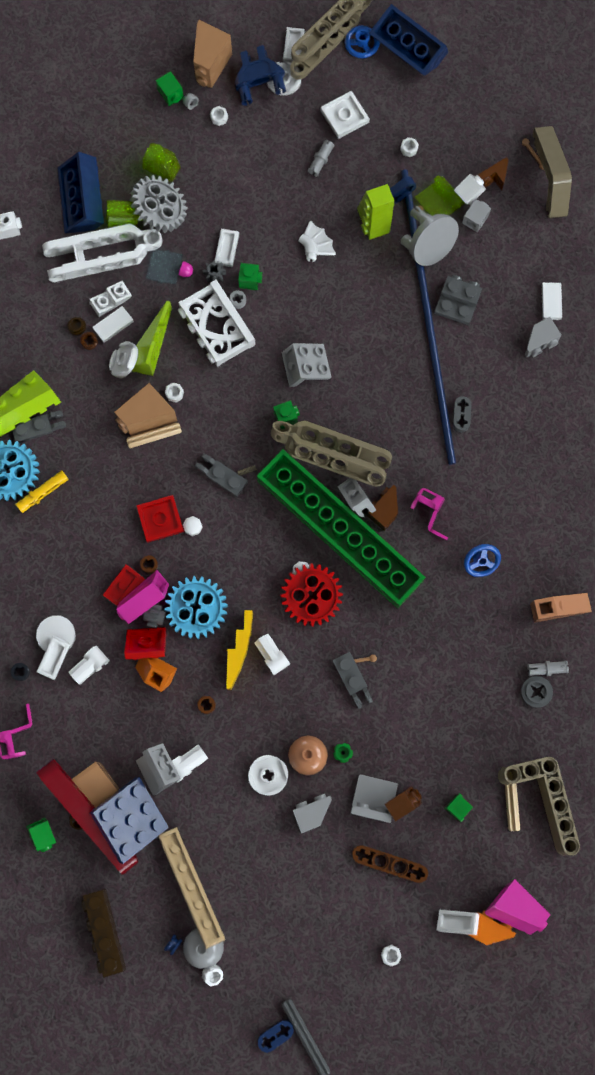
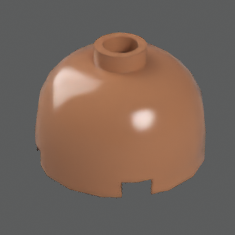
(308, 755)

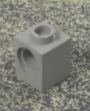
(476, 215)

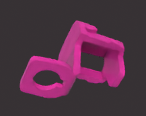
(435, 504)
(6, 737)

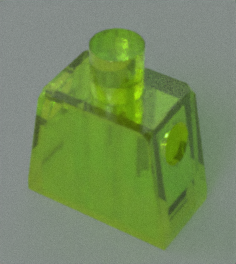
(159, 160)
(120, 213)

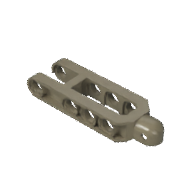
(313, 39)
(359, 460)

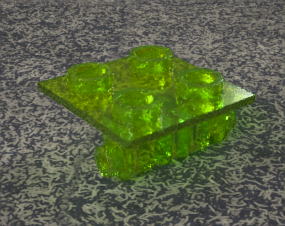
(440, 198)

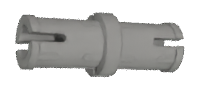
(321, 158)
(547, 668)

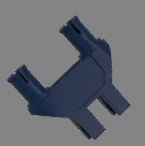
(258, 73)

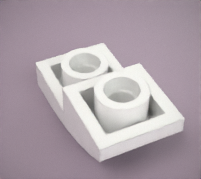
(113, 297)

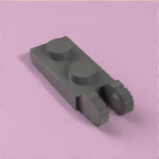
(38, 427)
(222, 475)
(352, 677)

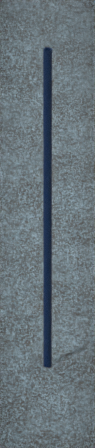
(431, 338)

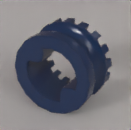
(173, 945)

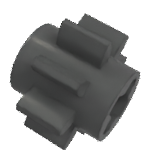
(214, 267)
(154, 616)

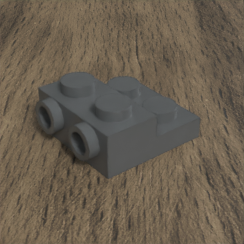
(458, 299)

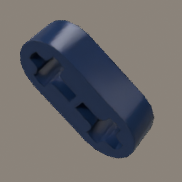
(402, 189)
(278, 1039)

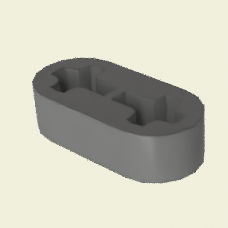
(466, 414)

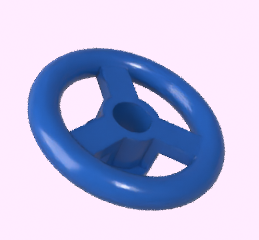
(361, 39)
(480, 558)

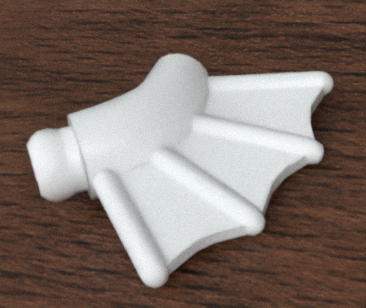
(316, 242)

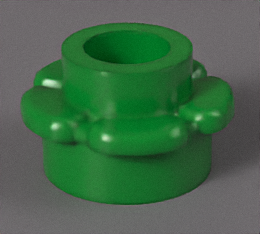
(343, 747)

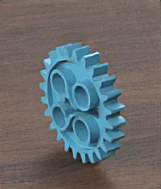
(16, 485)
(213, 610)

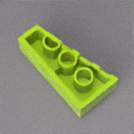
(376, 211)
(24, 400)

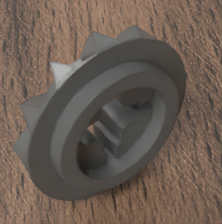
(536, 682)

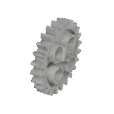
(158, 204)

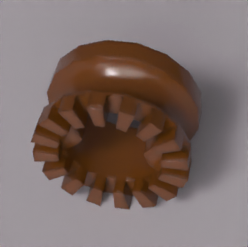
(94, 338)
(148, 558)
(211, 701)

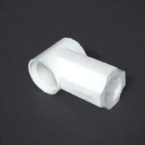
(273, 657)
(88, 665)
(189, 761)

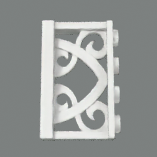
(218, 299)

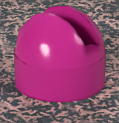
(186, 270)

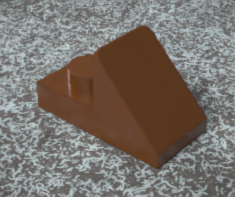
(495, 173)

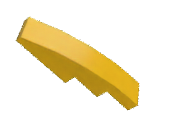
(237, 656)

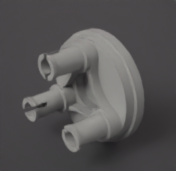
(432, 238)

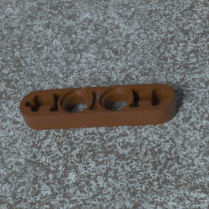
(390, 862)

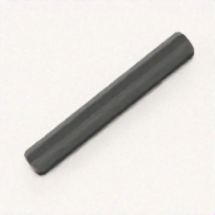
(305, 1037)

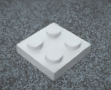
(345, 114)

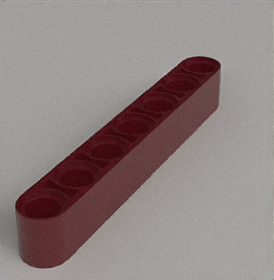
(79, 807)

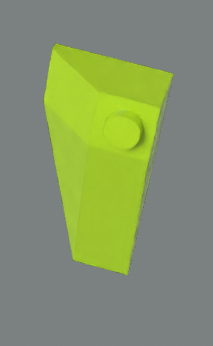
(151, 342)

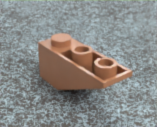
(560, 607)

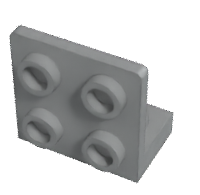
(305, 363)
(157, 769)
(371, 798)

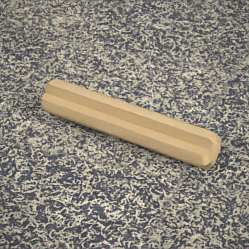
(154, 435)
(512, 805)

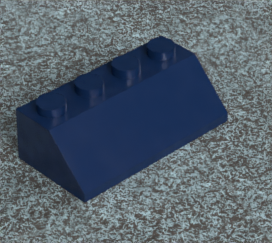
(409, 40)
(80, 193)

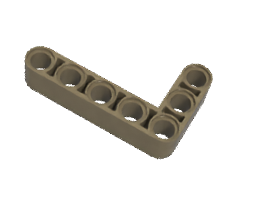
(555, 169)
(549, 798)

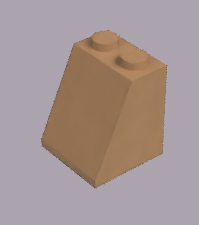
(211, 53)
(145, 412)
(96, 783)

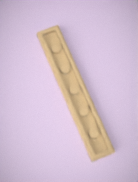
(191, 888)

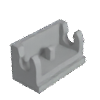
(356, 496)

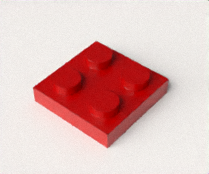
(160, 518)
(145, 643)

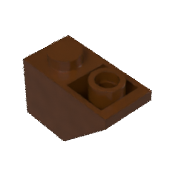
(385, 508)
(404, 803)

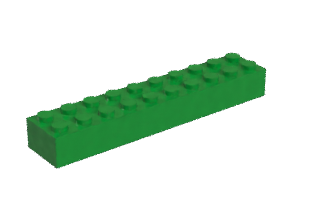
(340, 528)

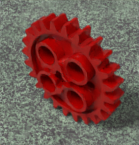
(299, 582)

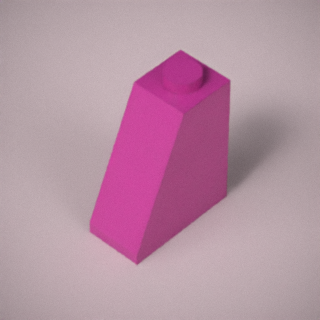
(143, 597)
(518, 909)

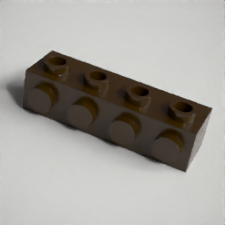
(104, 932)

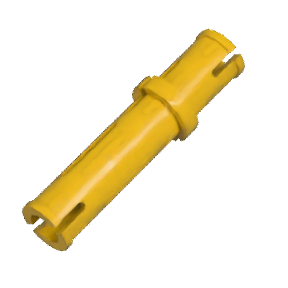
(46, 488)

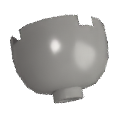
(197, 954)

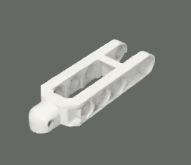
(144, 241)

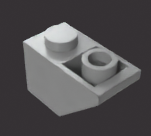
(542, 335)
(311, 815)

